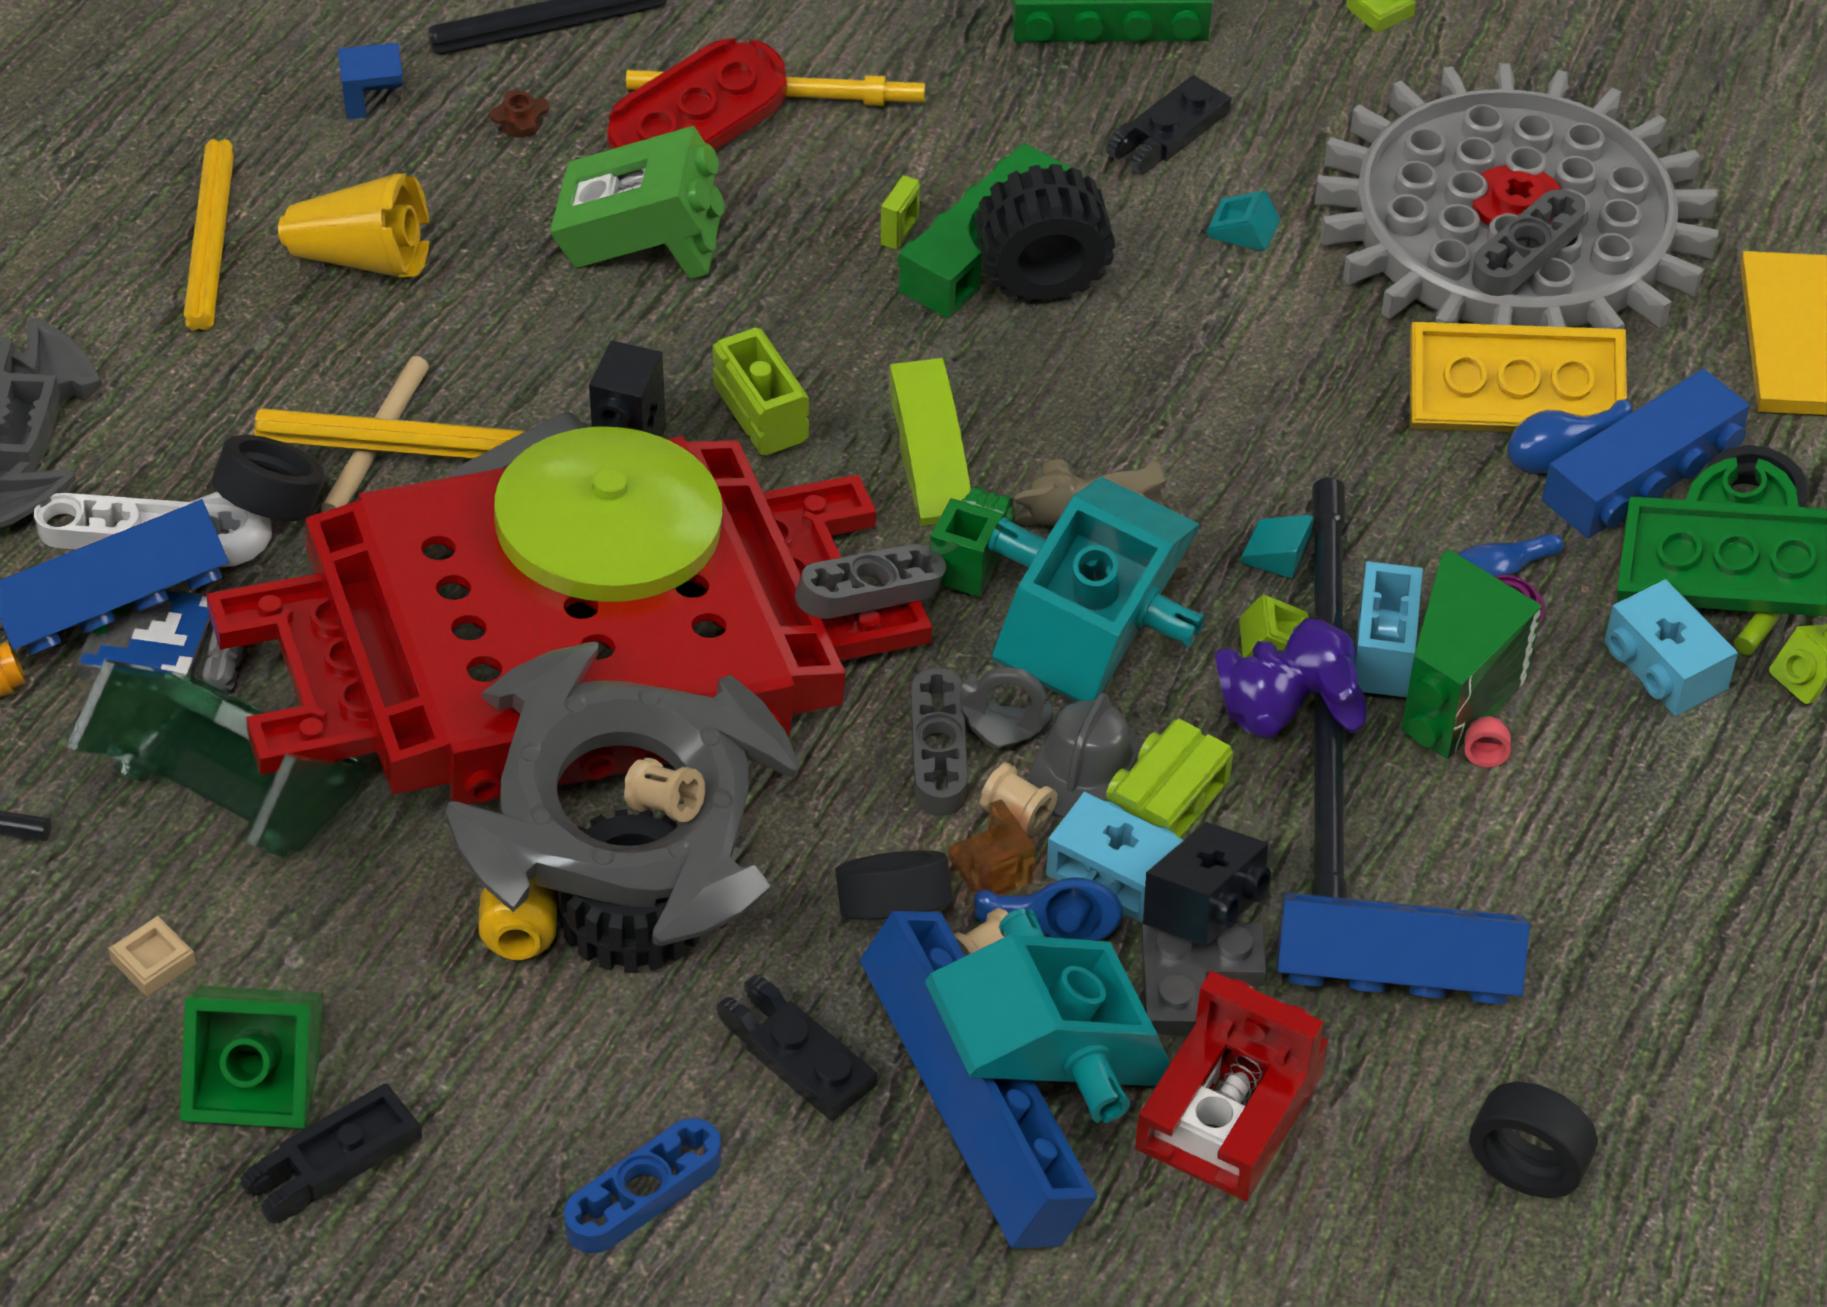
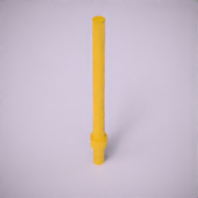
(872, 90)

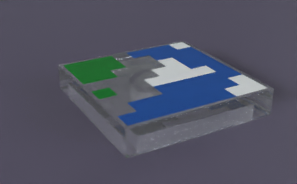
(161, 636)

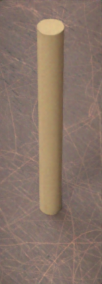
(391, 409)

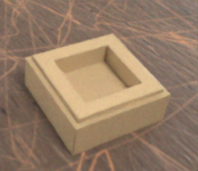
(152, 956)

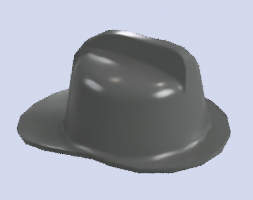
(1084, 752)

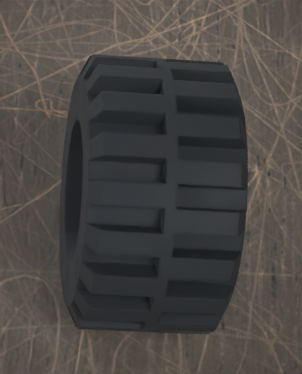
(1044, 234)
(614, 931)

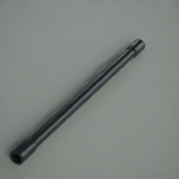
(1328, 523)

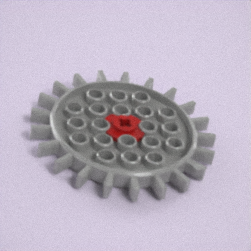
(1476, 160)

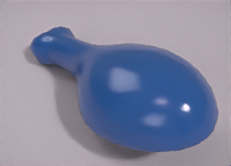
(1555, 432)
(1512, 557)
(1064, 908)

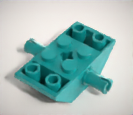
(1069, 623)
(1050, 1015)

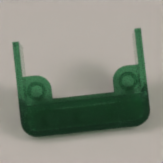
(199, 738)

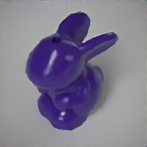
(1270, 686)

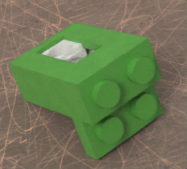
(642, 199)

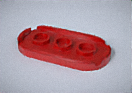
(715, 90)

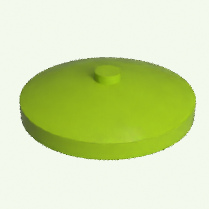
(608, 514)

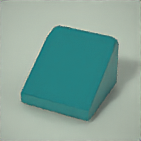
(1245, 220)
(1279, 544)

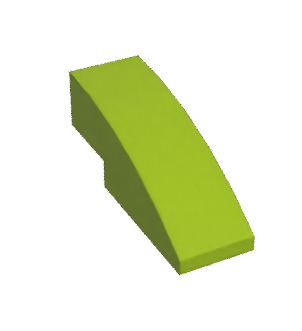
(928, 436)

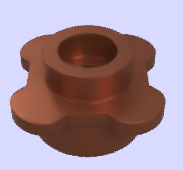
(519, 113)

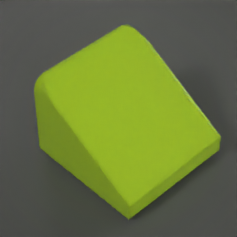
(1268, 621)

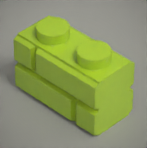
(761, 391)
(1173, 777)

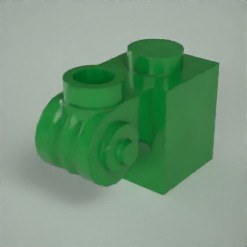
(964, 538)

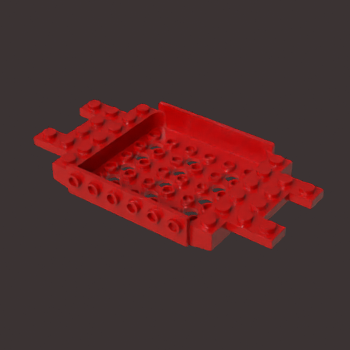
(389, 676)

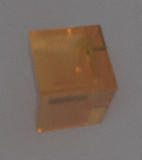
(998, 857)

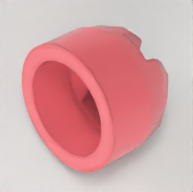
(1487, 742)

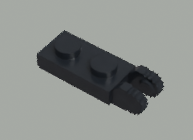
(1169, 124)
(798, 1049)
(332, 1152)

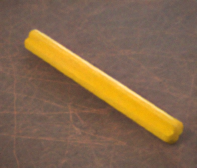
(208, 235)
(379, 433)

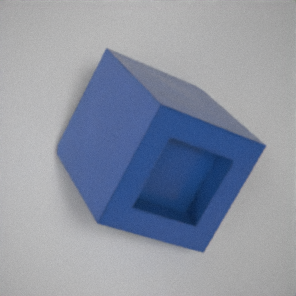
(366, 70)

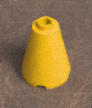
(362, 227)

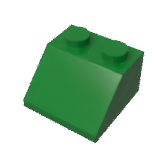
(250, 1056)

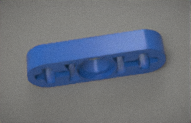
(634, 1211)

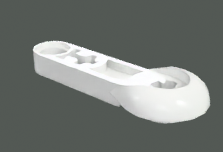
(245, 540)

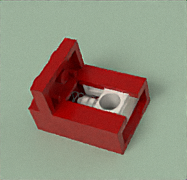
(1253, 1048)

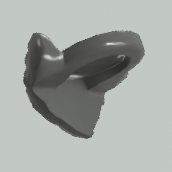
(999, 724)

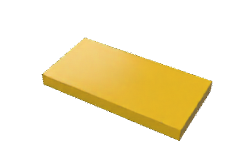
(1787, 330)
(1504, 373)

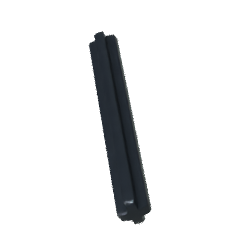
(526, 21)

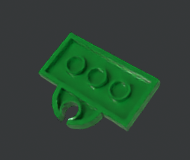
(1730, 545)

